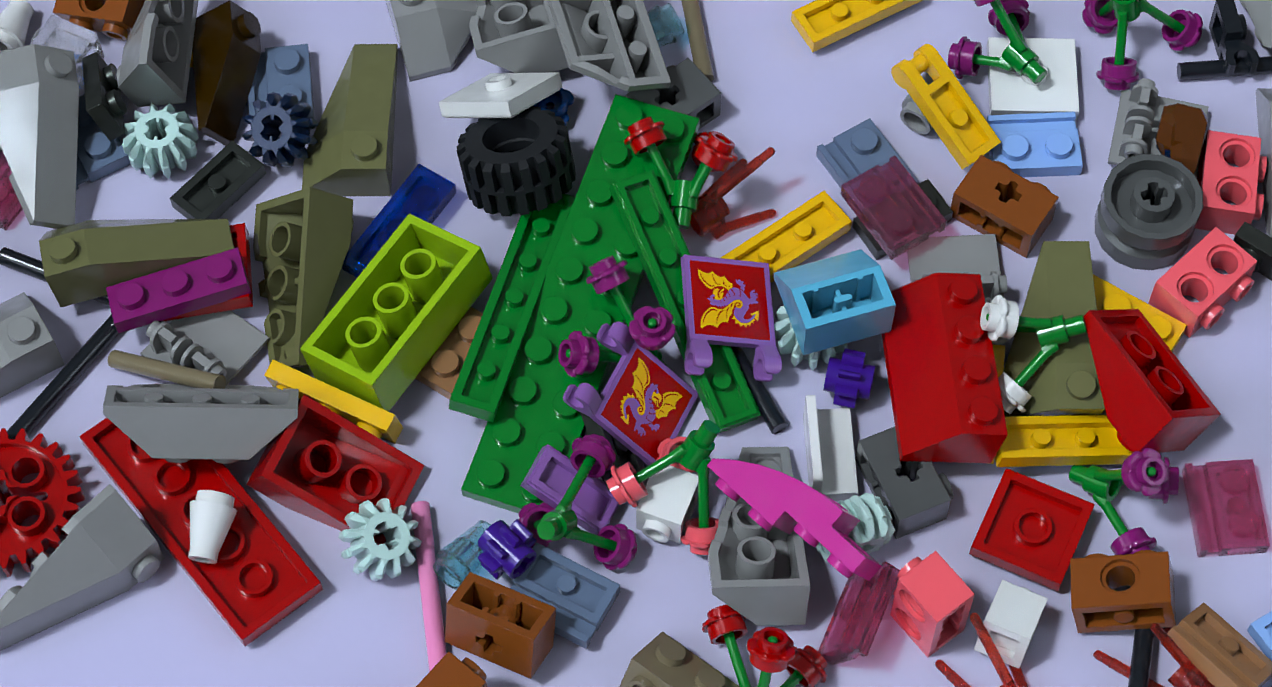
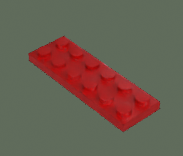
(256, 571)

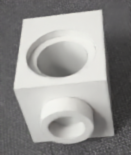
(668, 504)
(1012, 621)

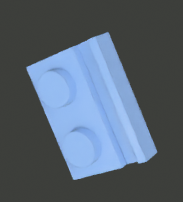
(1037, 143)

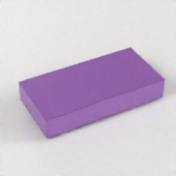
(551, 478)

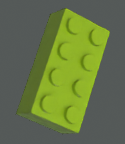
(397, 312)

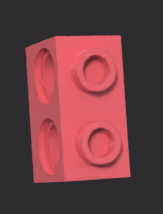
(1224, 182)
(1196, 278)
(931, 602)

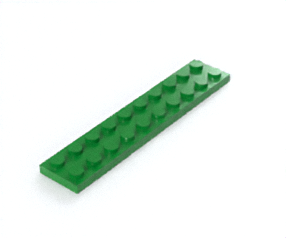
(533, 402)

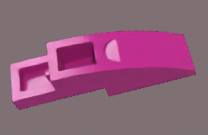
(793, 505)

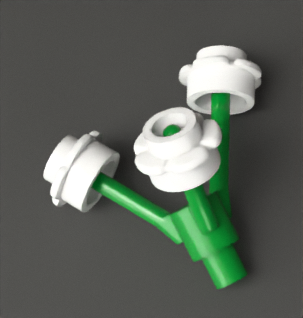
(1003, 321)

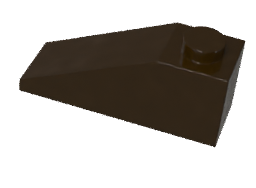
(224, 66)

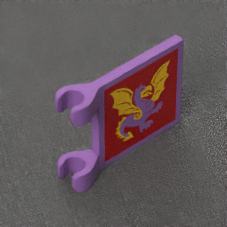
(728, 306)
(641, 399)

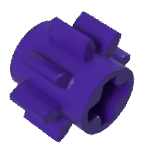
(849, 378)
(506, 549)

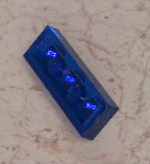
(421, 195)

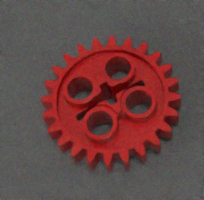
(22, 500)

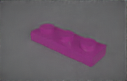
(178, 290)

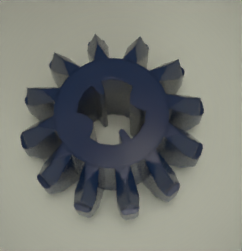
(294, 129)

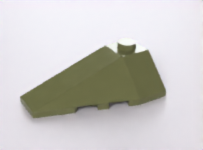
(357, 127)
(302, 251)
(102, 253)
(1068, 378)

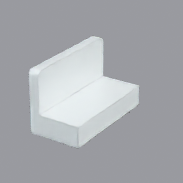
(830, 450)

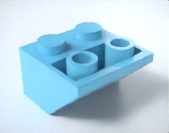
(836, 300)

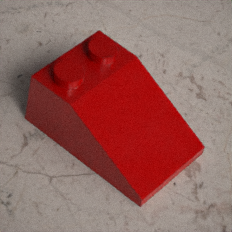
(1144, 384)
(331, 466)

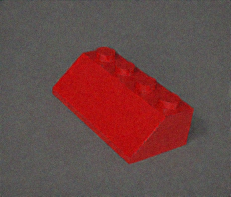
(943, 372)

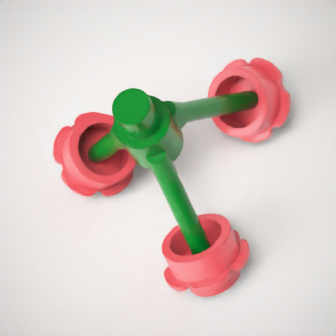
(686, 454)

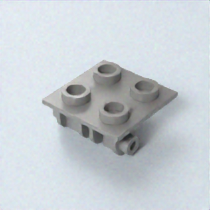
(1139, 120)
(960, 255)
(206, 342)

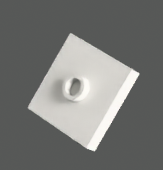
(500, 95)
(1019, 95)

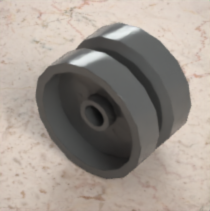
(1148, 211)

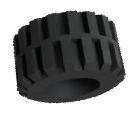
(517, 162)

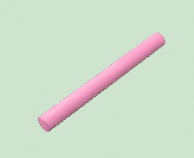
(429, 584)

